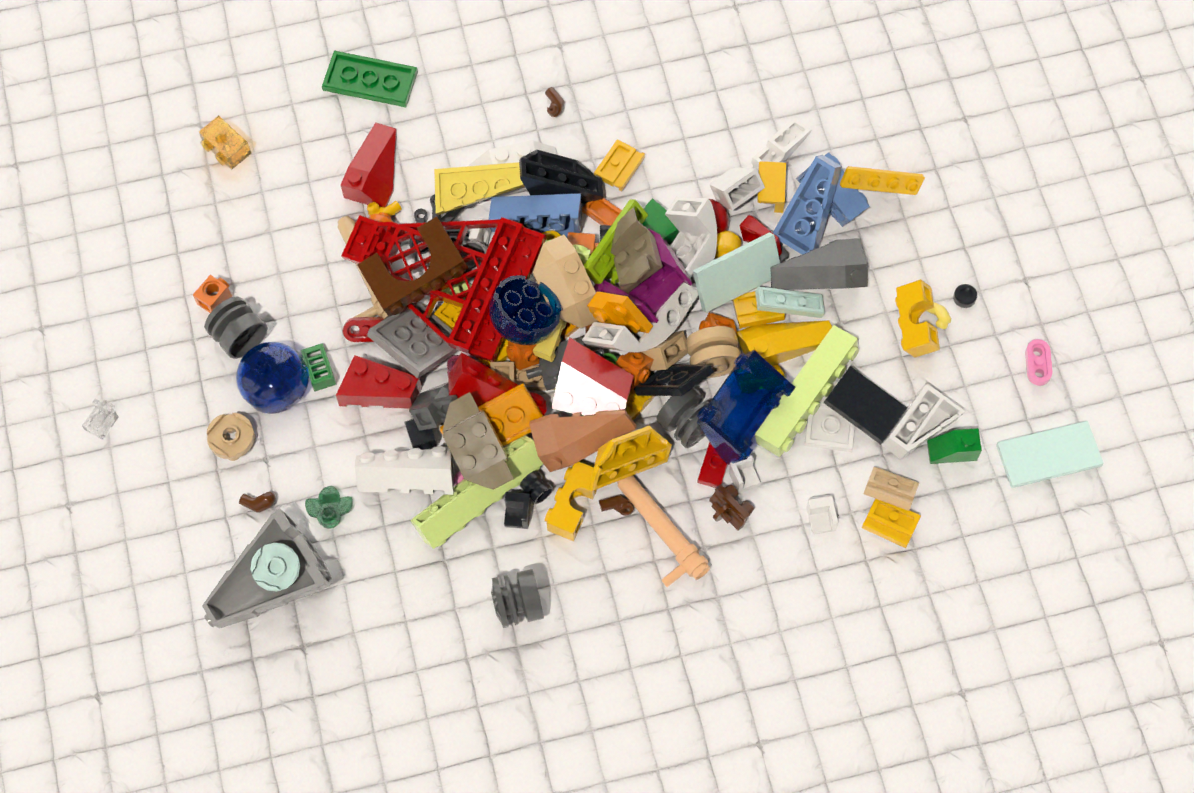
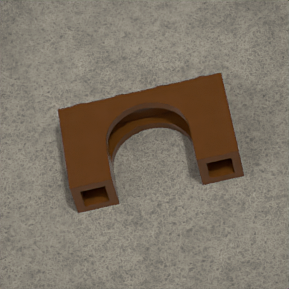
(397, 294)

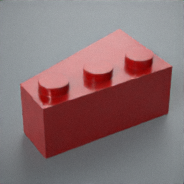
(377, 385)

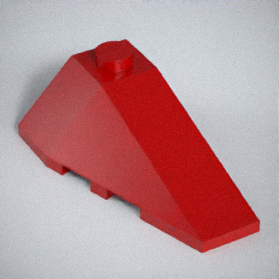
(372, 168)

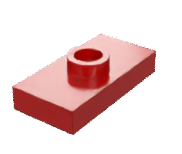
(712, 469)

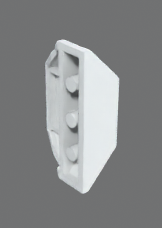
(511, 154)

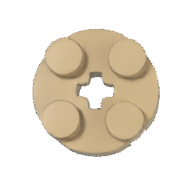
(233, 448)

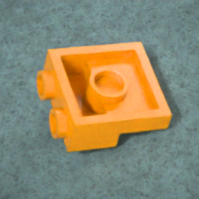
(618, 311)

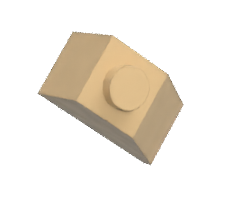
(668, 351)

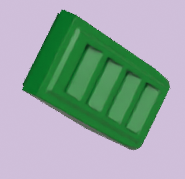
(324, 381)

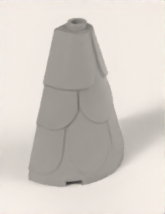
(241, 598)

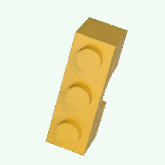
(912, 302)
(563, 518)

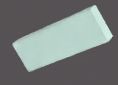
(789, 302)

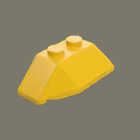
(629, 456)

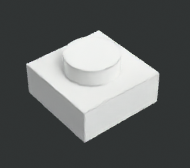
(480, 234)

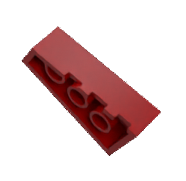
(482, 382)

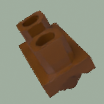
(728, 508)

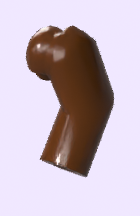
(557, 102)
(259, 503)
(617, 503)

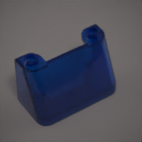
(742, 406)

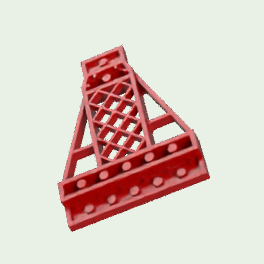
(509, 254)

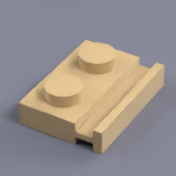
(891, 488)

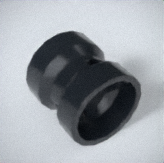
(536, 487)

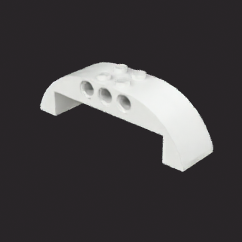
(694, 248)

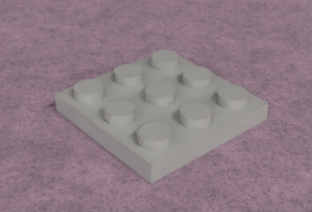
(412, 341)

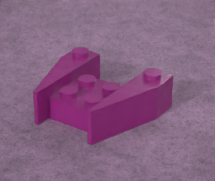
(658, 287)

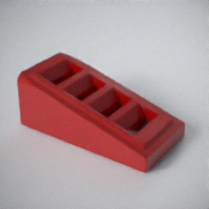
(753, 229)

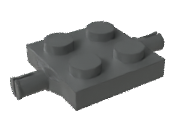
(551, 370)

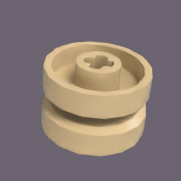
(714, 347)

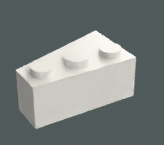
(922, 420)

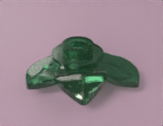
(328, 504)

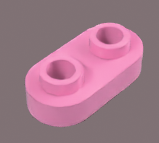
(1038, 364)

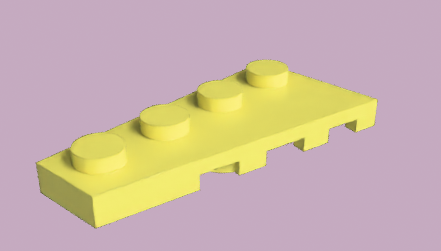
(472, 184)

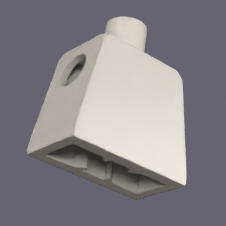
(736, 186)

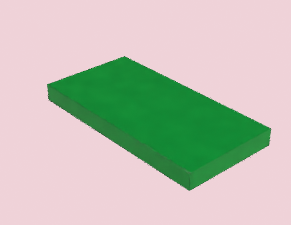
(369, 78)

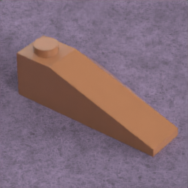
(570, 439)

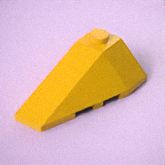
(783, 340)

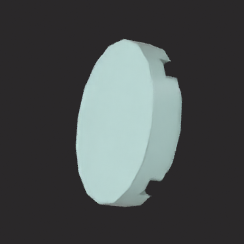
(275, 567)

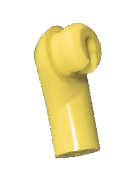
(942, 315)

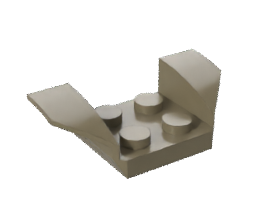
(634, 252)
(475, 444)

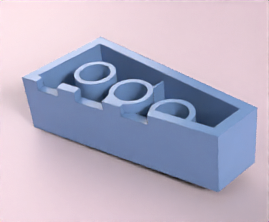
(808, 210)
(540, 212)

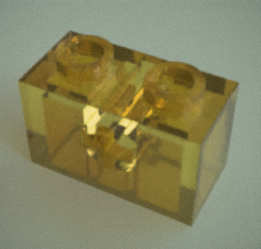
(224, 142)

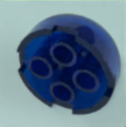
(521, 310)
(272, 377)

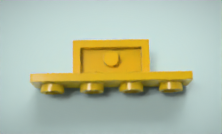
(881, 180)

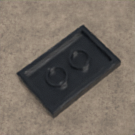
(673, 381)
(865, 405)

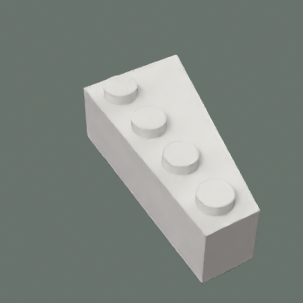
(406, 471)

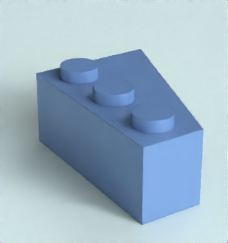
(846, 202)

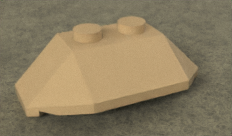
(565, 275)

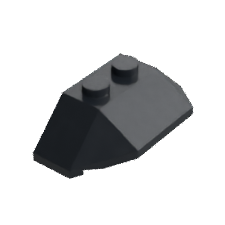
(555, 174)

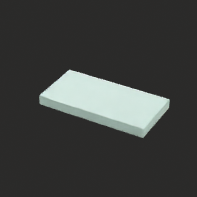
(736, 272)
(1049, 454)

